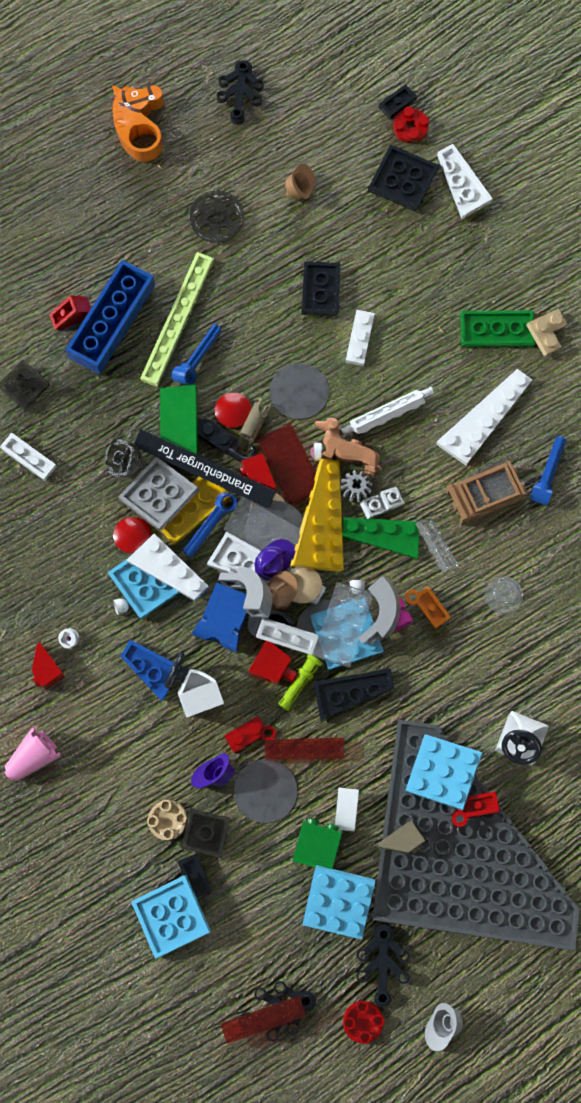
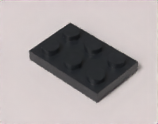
(320, 288)

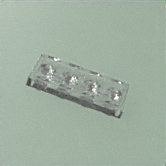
(259, 526)
(343, 624)

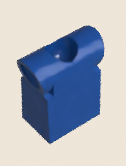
(223, 617)

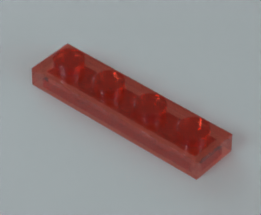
(304, 748)
(262, 1019)

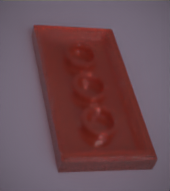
(288, 463)

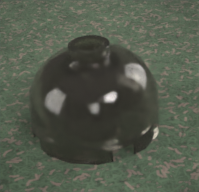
(123, 459)

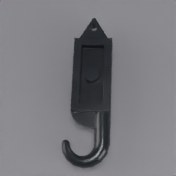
(222, 439)

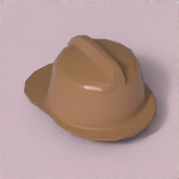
(301, 182)
(283, 590)

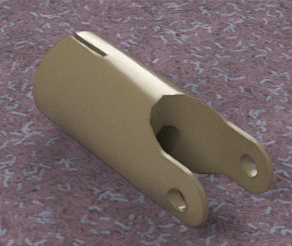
(254, 421)

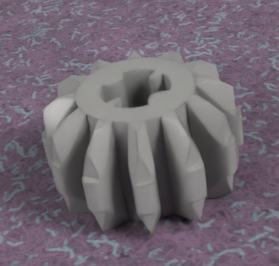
(356, 493)

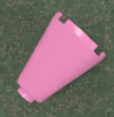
(32, 754)

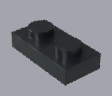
(397, 101)
(192, 868)

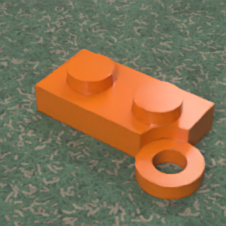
(429, 606)

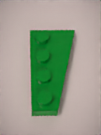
(391, 535)

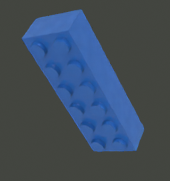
(110, 317)

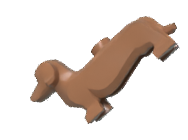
(346, 450)

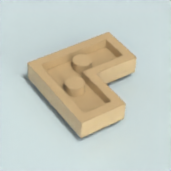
(543, 331)

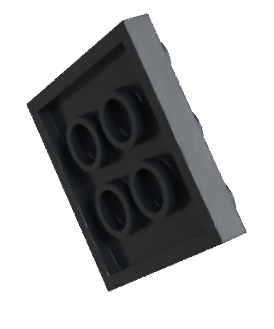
(403, 178)

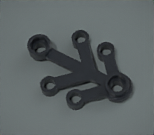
(241, 88)
(383, 962)
(291, 993)

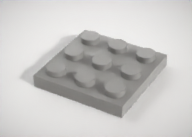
(158, 493)

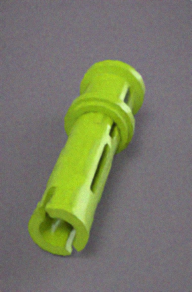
(304, 675)

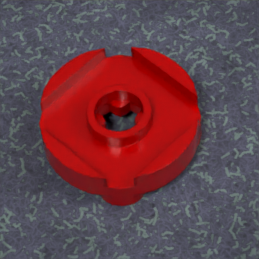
(411, 134)

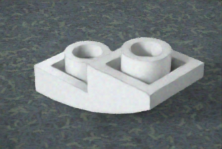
(382, 503)
(346, 809)

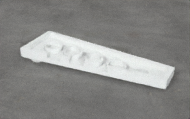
(473, 430)
(235, 553)

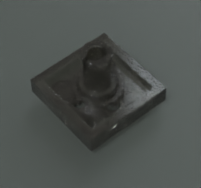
(23, 385)

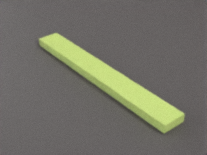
(177, 319)

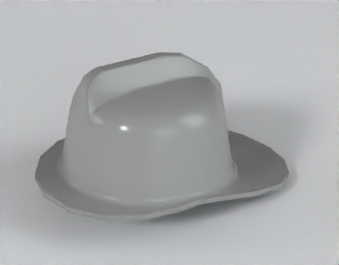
(443, 1026)

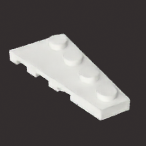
(464, 185)
(162, 563)

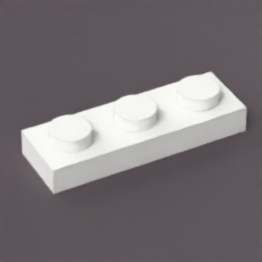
(360, 337)
(28, 456)
(287, 636)

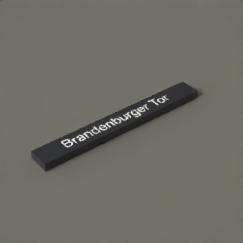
(205, 468)

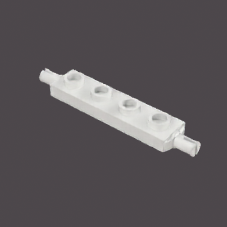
(388, 411)

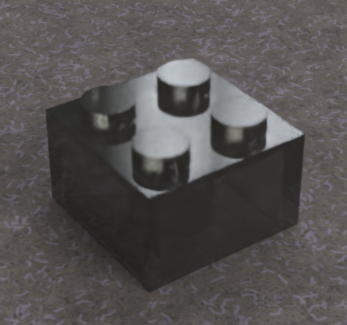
(206, 833)

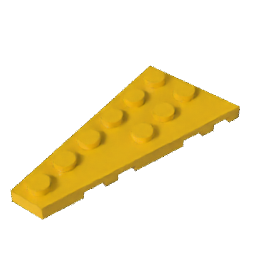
(321, 528)

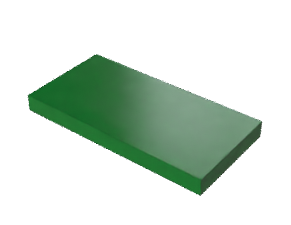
(496, 328)
(180, 416)

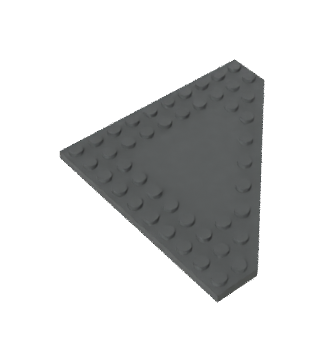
(465, 877)

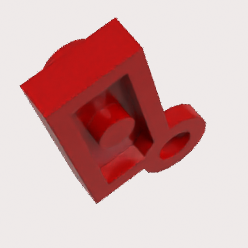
(248, 733)
(477, 806)

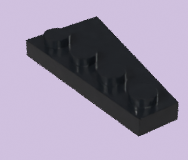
(348, 691)

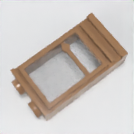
(486, 492)

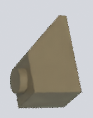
(403, 840)

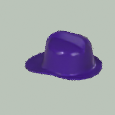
(274, 558)
(214, 772)

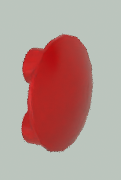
(232, 410)
(131, 534)
(363, 1022)

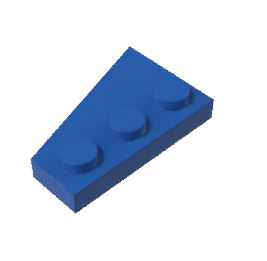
(149, 667)

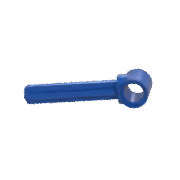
(186, 372)
(542, 490)
(210, 522)

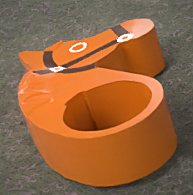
(130, 119)

